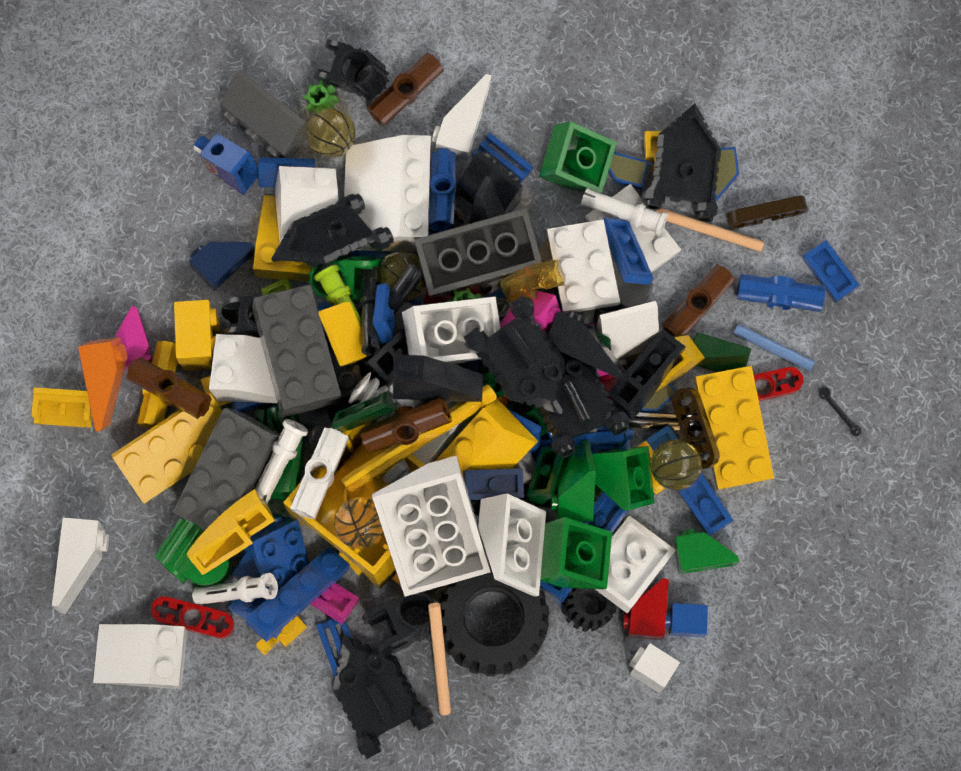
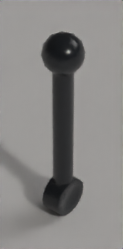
(824, 394)

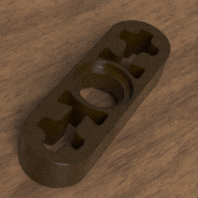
(771, 210)
(684, 423)

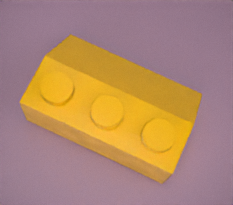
(491, 441)

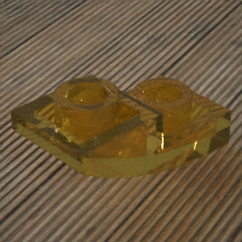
(534, 277)

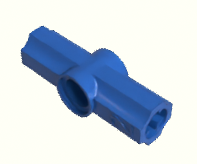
(442, 178)
(781, 292)

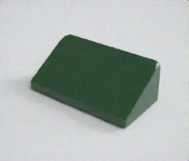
(721, 354)
(363, 412)
(544, 476)

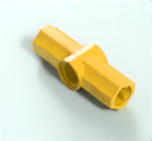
(152, 409)

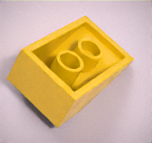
(266, 245)

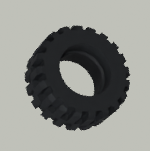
(485, 658)

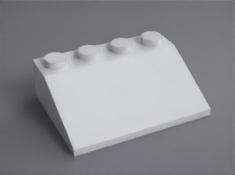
(394, 186)
(431, 527)

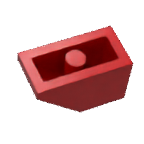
(648, 614)

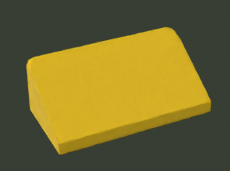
(343, 333)

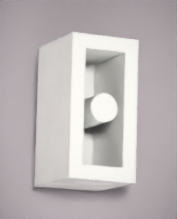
(653, 667)

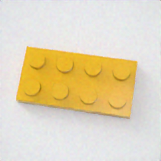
(737, 427)
(166, 451)

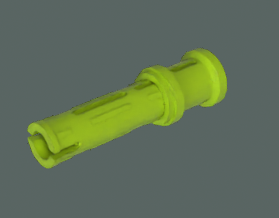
(335, 289)

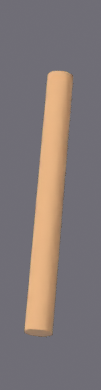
(713, 230)
(439, 658)

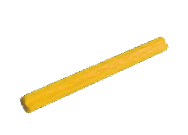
(399, 452)

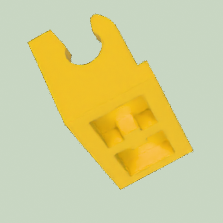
(61, 407)

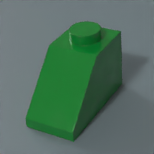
(701, 552)

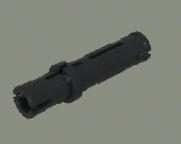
(366, 307)

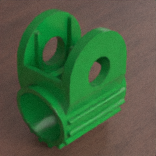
(351, 271)
(174, 557)

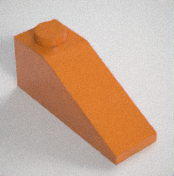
(103, 371)

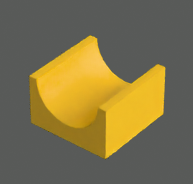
(374, 561)

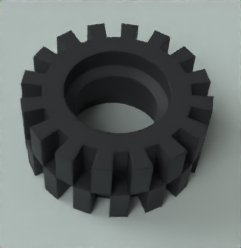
(587, 620)

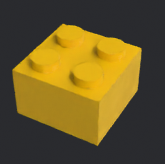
(195, 334)

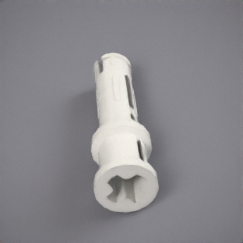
(637, 215)
(283, 451)
(245, 589)

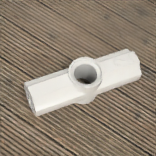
(312, 490)

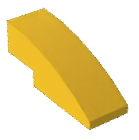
(230, 532)

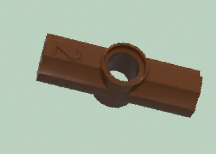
(417, 77)
(708, 290)
(180, 395)
(406, 425)

